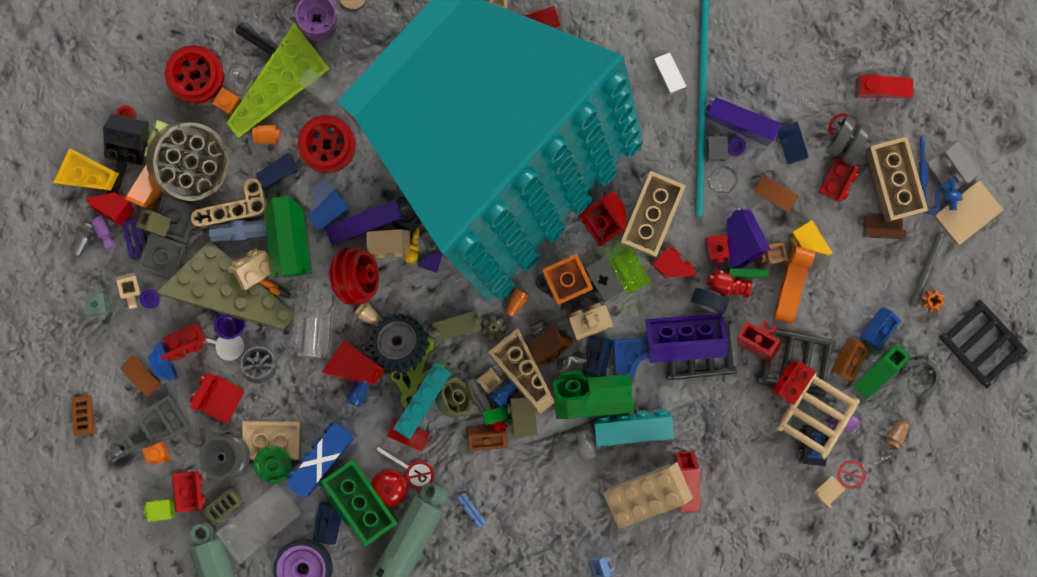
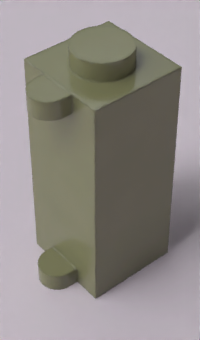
(455, 326)

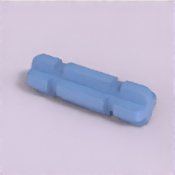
(471, 510)

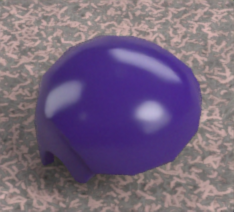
(228, 326)

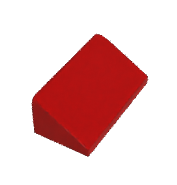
(546, 16)
(417, 441)

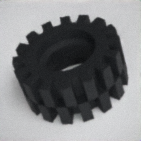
(406, 225)

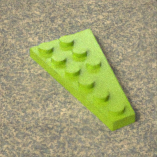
(277, 81)

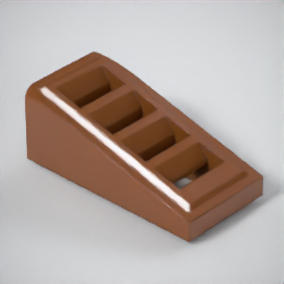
(90, 414)

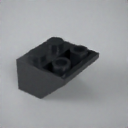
(125, 139)

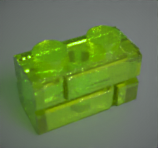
(630, 271)

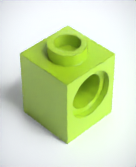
(159, 509)

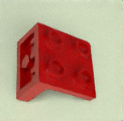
(184, 341)

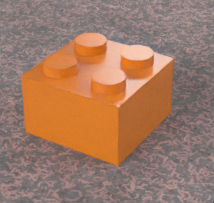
(567, 279)

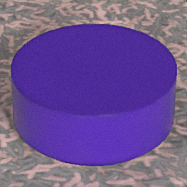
(736, 146)
(149, 299)

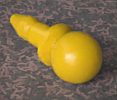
(412, 257)

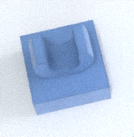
(600, 567)

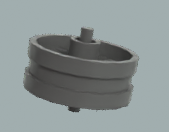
(258, 365)

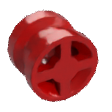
(742, 287)

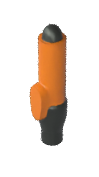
(275, 289)

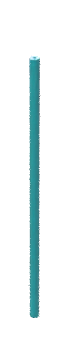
(701, 108)

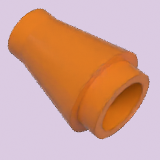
(516, 301)

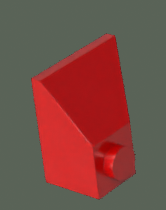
(605, 218)

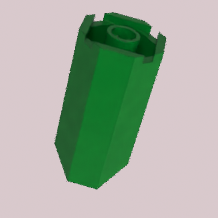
(287, 238)
(592, 396)

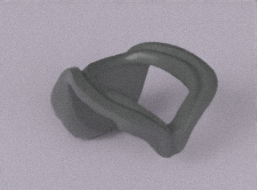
(570, 357)

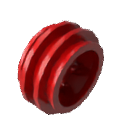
(211, 84)
(321, 124)
(353, 275)

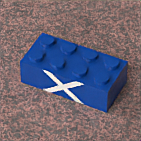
(322, 458)

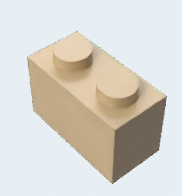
(388, 243)

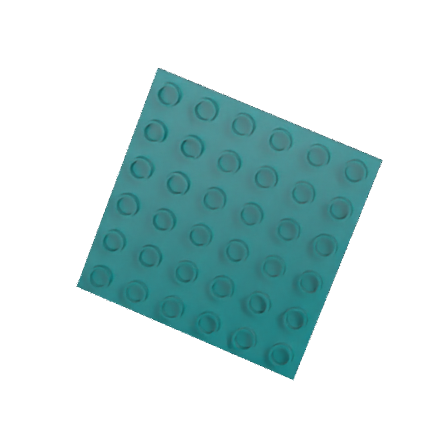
(494, 130)

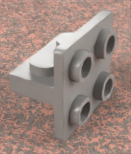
(953, 164)

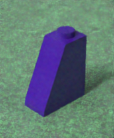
(745, 239)

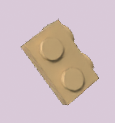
(251, 268)

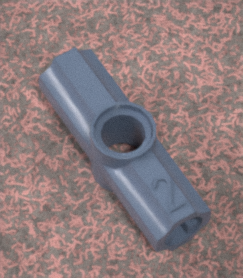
(237, 231)

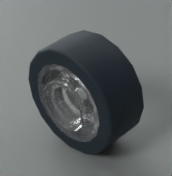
(710, 300)

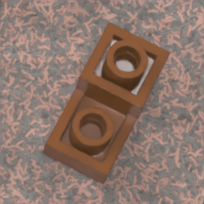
(775, 193)
(140, 376)

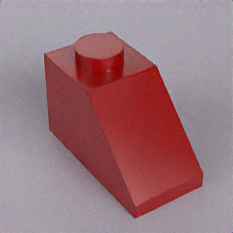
(112, 207)

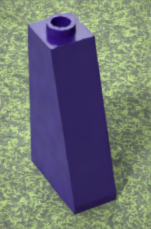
(743, 121)

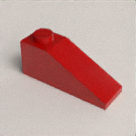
(883, 87)

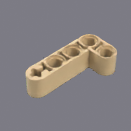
(229, 208)

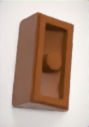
(850, 359)
(486, 438)

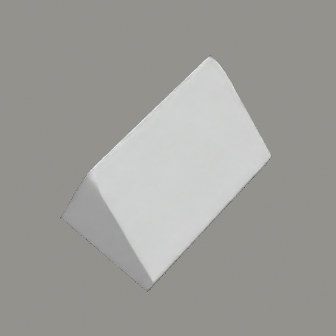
(669, 73)

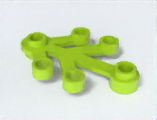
(415, 376)

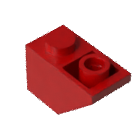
(672, 266)

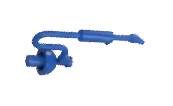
(950, 196)

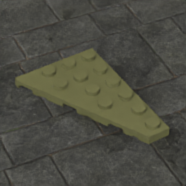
(209, 285)

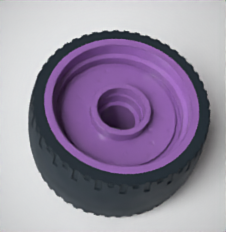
(303, 551)

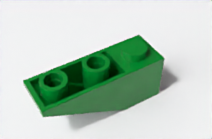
(882, 370)

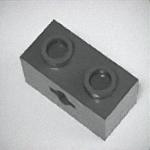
(603, 269)

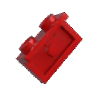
(187, 491)

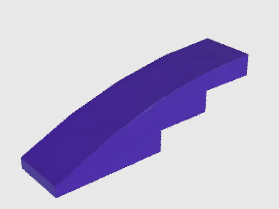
(363, 222)

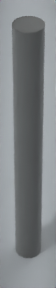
(926, 270)

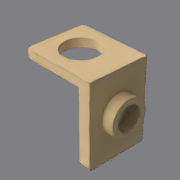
(829, 491)

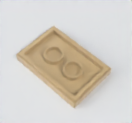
(971, 214)
(279, 433)

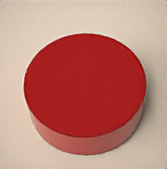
(126, 111)

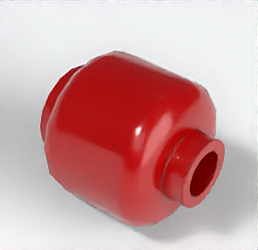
(721, 282)

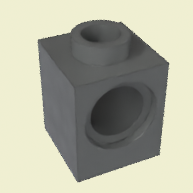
(717, 148)

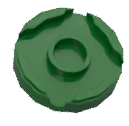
(272, 464)

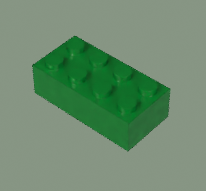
(357, 503)

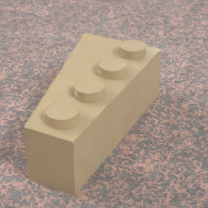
(519, 366)

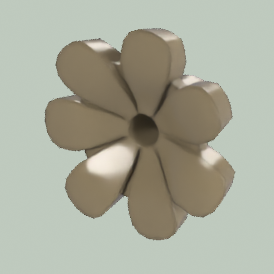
(498, 327)

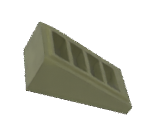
(235, 497)

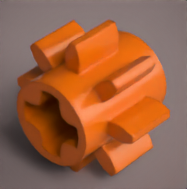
(936, 297)

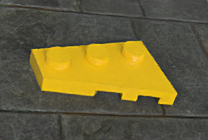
(84, 172)

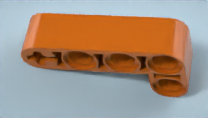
(792, 283)

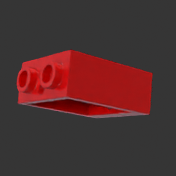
(798, 378)

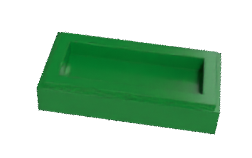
(748, 273)

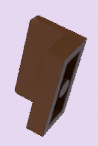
(877, 228)
(548, 346)

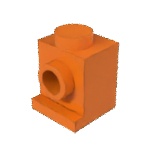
(157, 453)

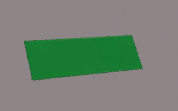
(496, 415)

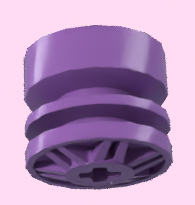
(322, 9)

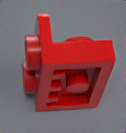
(838, 180)

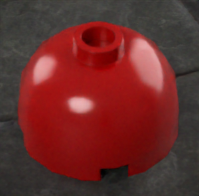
(390, 487)

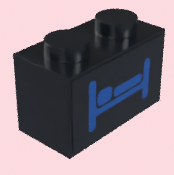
(807, 454)

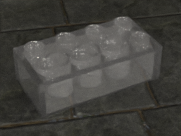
(259, 522)

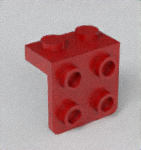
(216, 397)

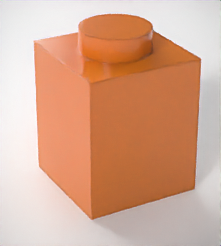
(226, 101)

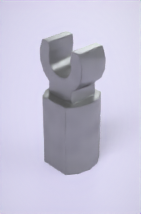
(82, 239)

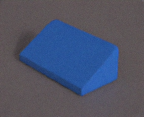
(880, 328)

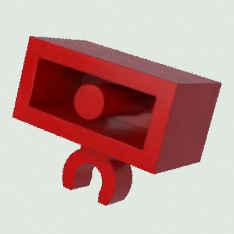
(759, 340)

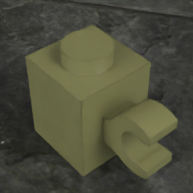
(153, 222)

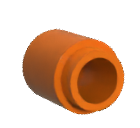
(266, 134)

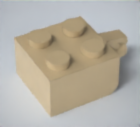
(590, 322)

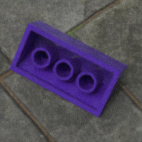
(686, 338)

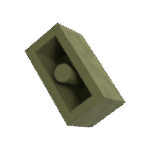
(523, 417)

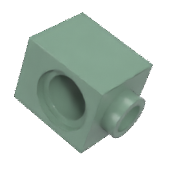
(98, 304)

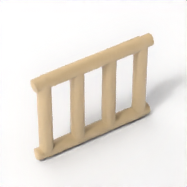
(842, 418)

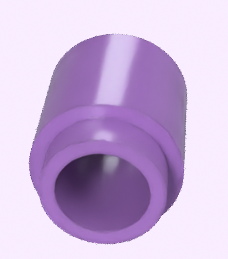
(853, 422)

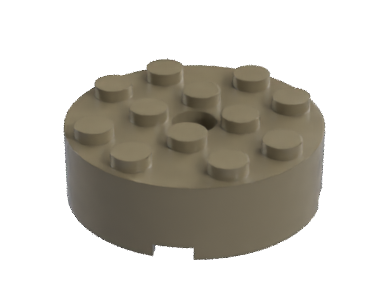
(168, 166)

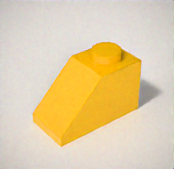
(810, 238)

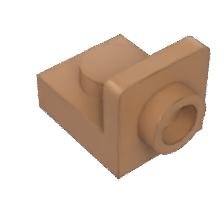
(775, 255)

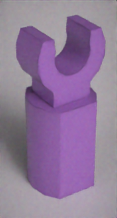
(103, 231)

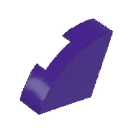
(431, 262)

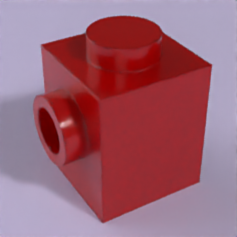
(717, 248)

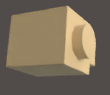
(128, 288)

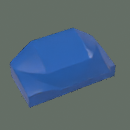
(160, 367)

